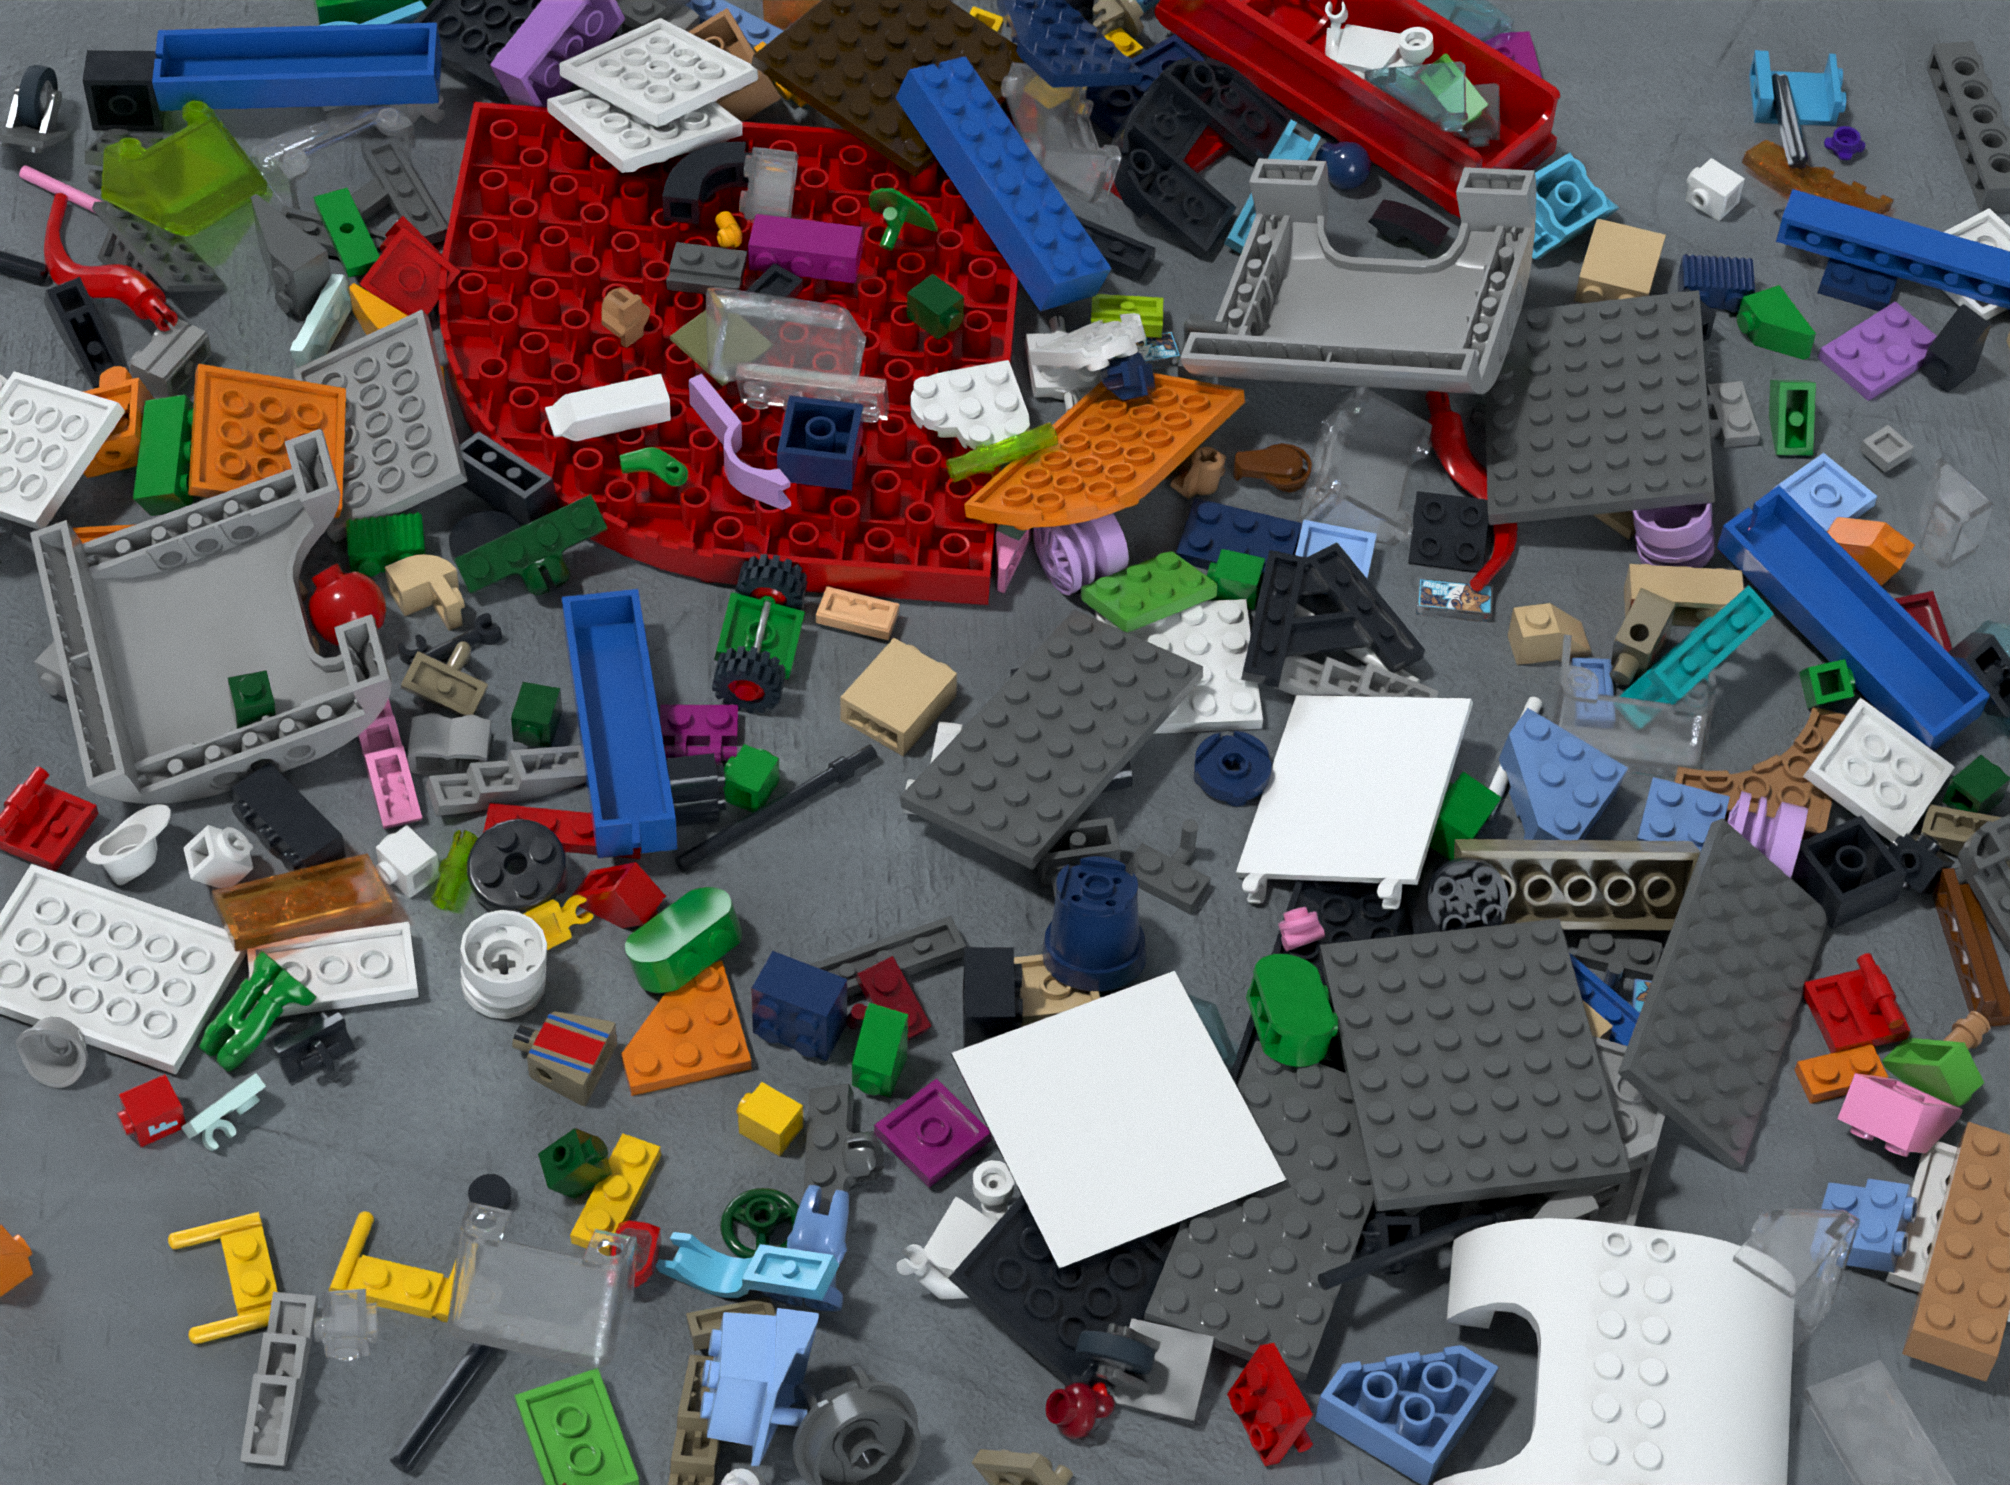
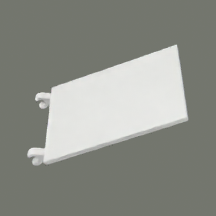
(1354, 792)

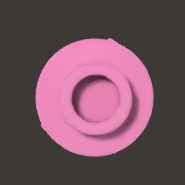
(1300, 928)

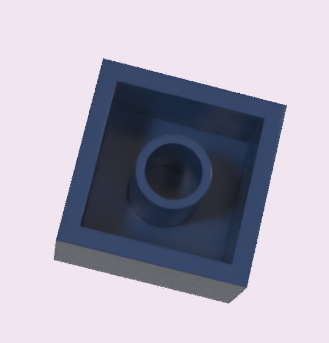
(820, 442)
(799, 1006)

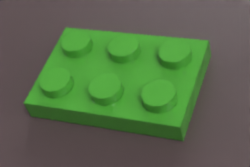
(1148, 591)
(576, 1433)

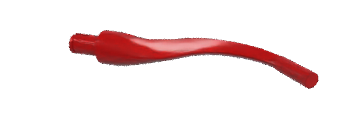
(104, 281)
(1453, 452)

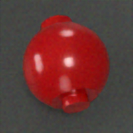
(343, 599)

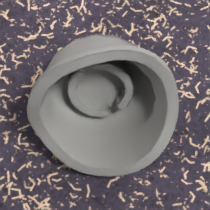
(53, 1051)

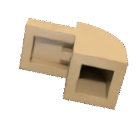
(426, 582)

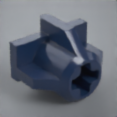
(1128, 377)

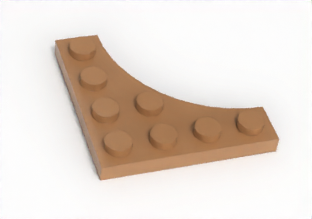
(1778, 777)

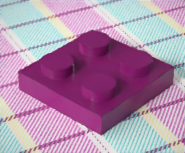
(932, 1132)

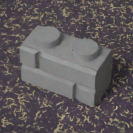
(171, 358)

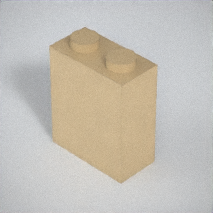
(1619, 263)
(898, 696)

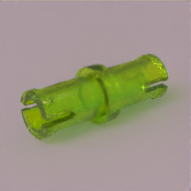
(453, 871)

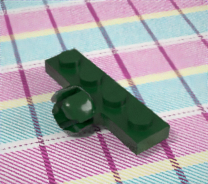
(533, 549)

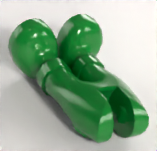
(236, 1036)

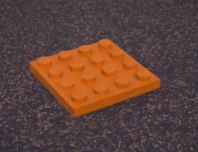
(245, 423)

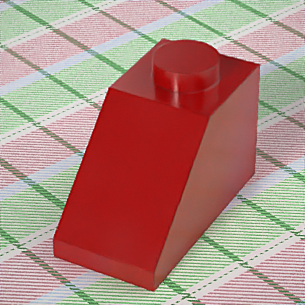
(621, 895)

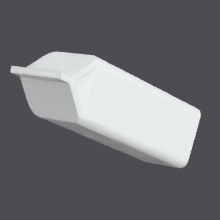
(610, 409)

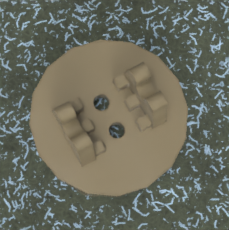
(1119, 14)

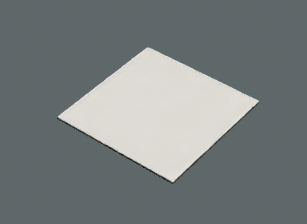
(1117, 1119)

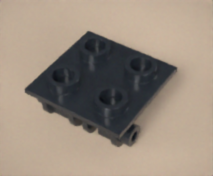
(1449, 531)

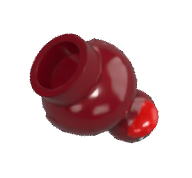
(1077, 1408)

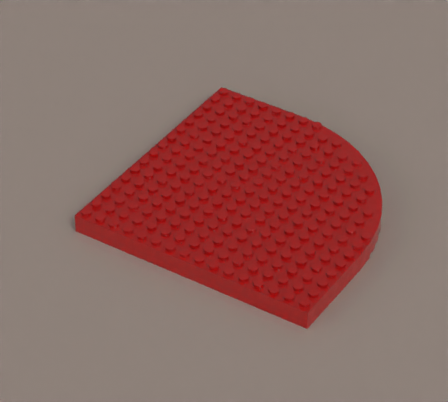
(558, 227)

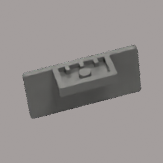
(153, 252)

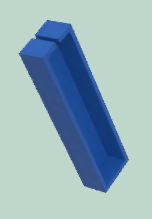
(298, 66)
(1003, 183)
(1852, 619)
(619, 724)

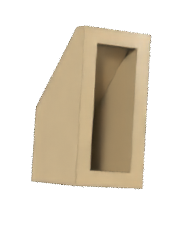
(1538, 634)

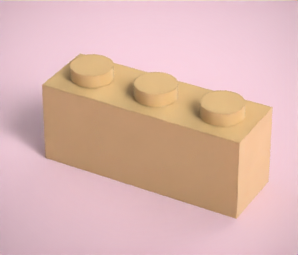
(1696, 591)

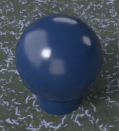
(1346, 163)

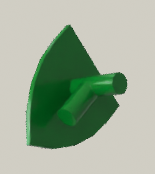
(897, 210)

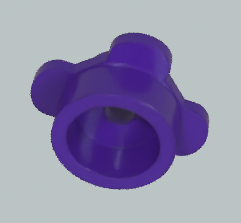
(1845, 142)

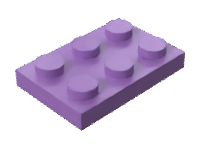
(1879, 351)

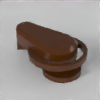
(1277, 465)

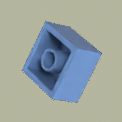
(1680, 812)

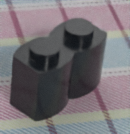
(696, 788)

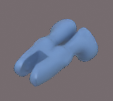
(821, 1235)

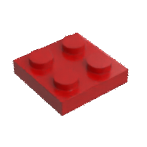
(408, 274)

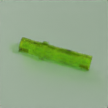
(988, 457)

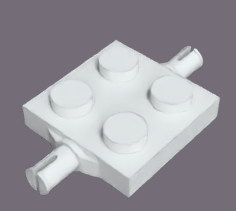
(1060, 382)

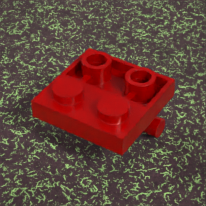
(43, 821)
(1856, 1008)
(1271, 1406)

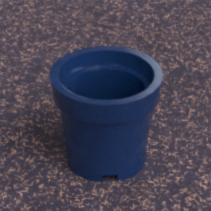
(1095, 927)

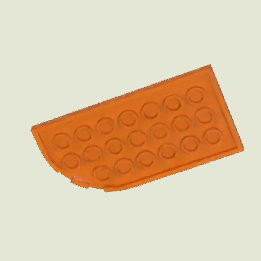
(1106, 454)

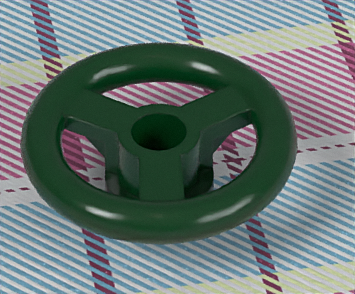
(760, 1206)

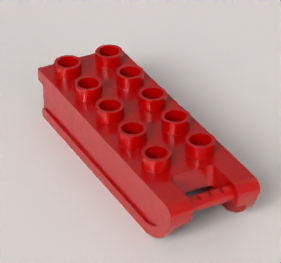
(1284, 55)

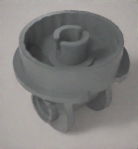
(856, 1432)

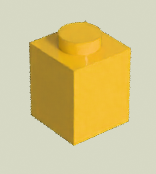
(769, 1118)

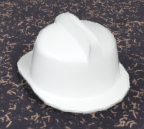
(132, 845)

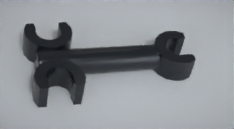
(445, 650)

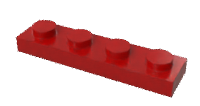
(571, 827)

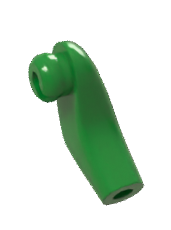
(655, 462)

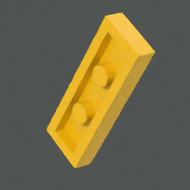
(617, 1194)

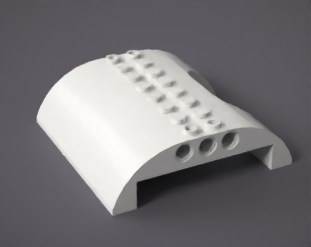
(1648, 1353)

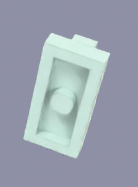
(238, 1099)

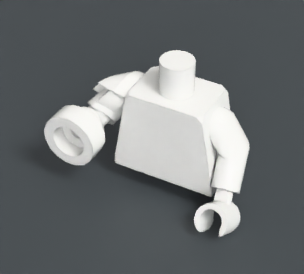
(1370, 48)
(960, 1232)

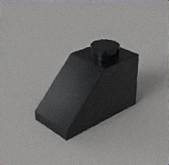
(1956, 349)

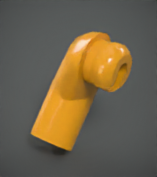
(730, 232)

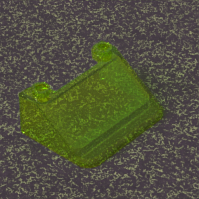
(184, 178)

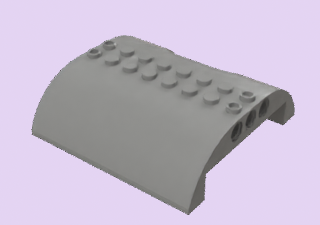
(1372, 322)
(178, 606)

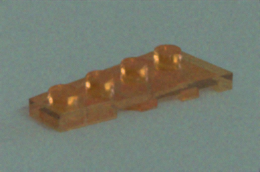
(1771, 163)

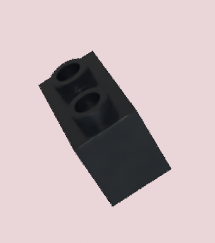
(1990, 666)

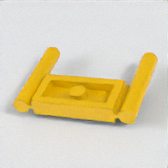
(247, 1268)
(391, 1283)

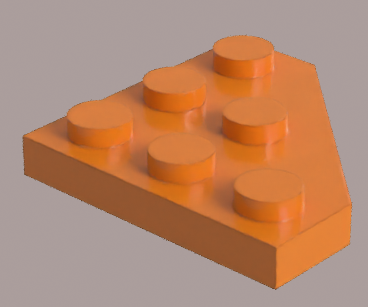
(688, 1036)

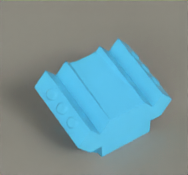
(1566, 204)

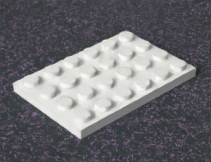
(111, 966)

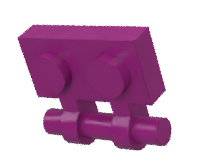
(700, 726)

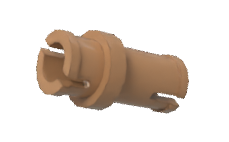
(1969, 1030)

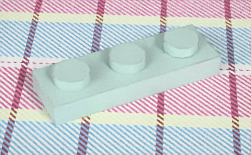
(323, 322)

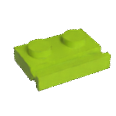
(1110, 307)

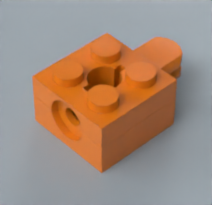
(123, 443)

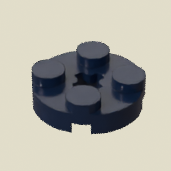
(1228, 785)

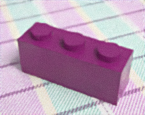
(806, 247)

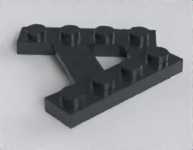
(1362, 623)

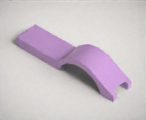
(753, 482)

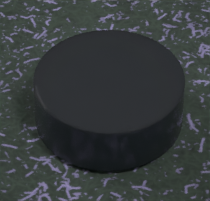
(490, 1191)

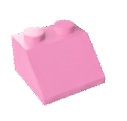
(1896, 1114)

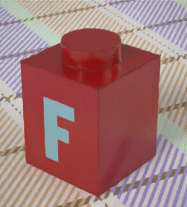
(151, 1111)

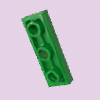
(347, 231)

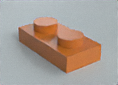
(1832, 1073)

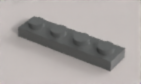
(912, 951)

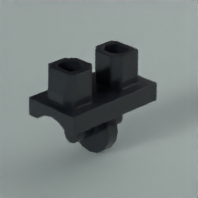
(314, 1047)

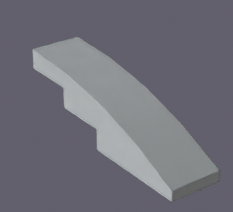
(1335, 678)
(520, 778)
(1583, 1202)
(279, 1379)

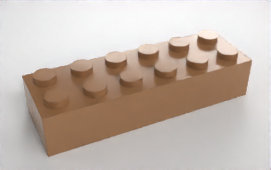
(1967, 1271)

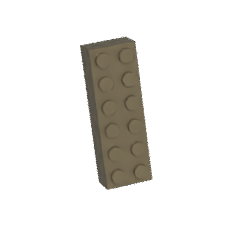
(1590, 880)

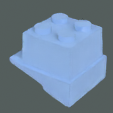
(755, 1376)

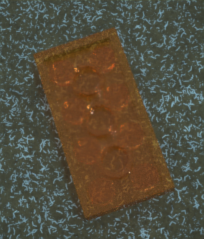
(301, 902)

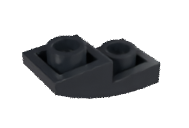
(1400, 219)

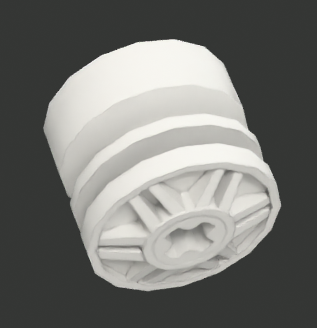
(503, 964)

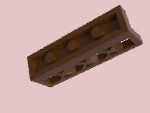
(1971, 949)

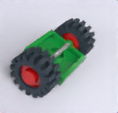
(760, 634)

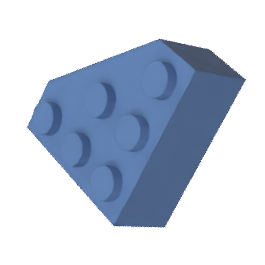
(1557, 779)
(1408, 1406)

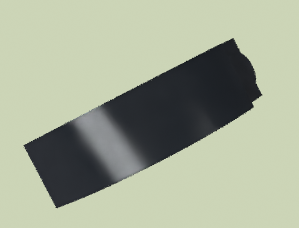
(700, 177)

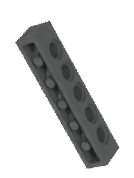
(1973, 121)

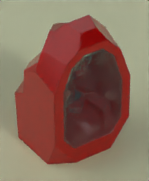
(647, 1249)

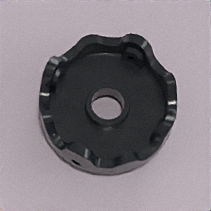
(514, 839)

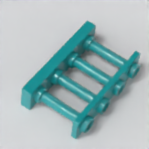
(1701, 650)

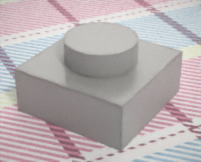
(1886, 448)

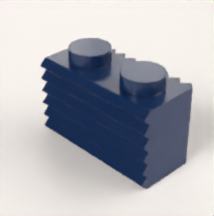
(1719, 280)

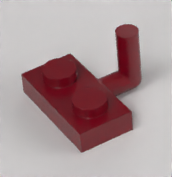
(887, 987)

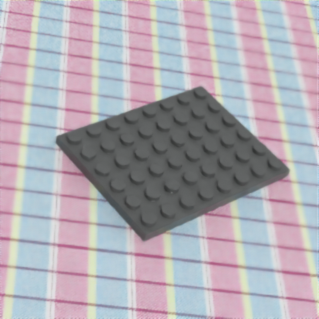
(1600, 411)
(1472, 1065)

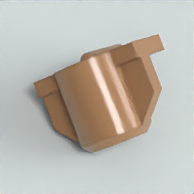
(624, 315)
(1200, 472)

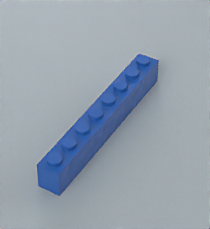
(1896, 248)

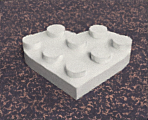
(1092, 345)
(971, 404)

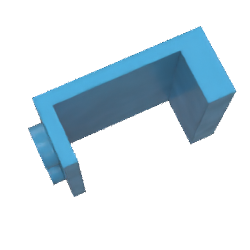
(1815, 95)

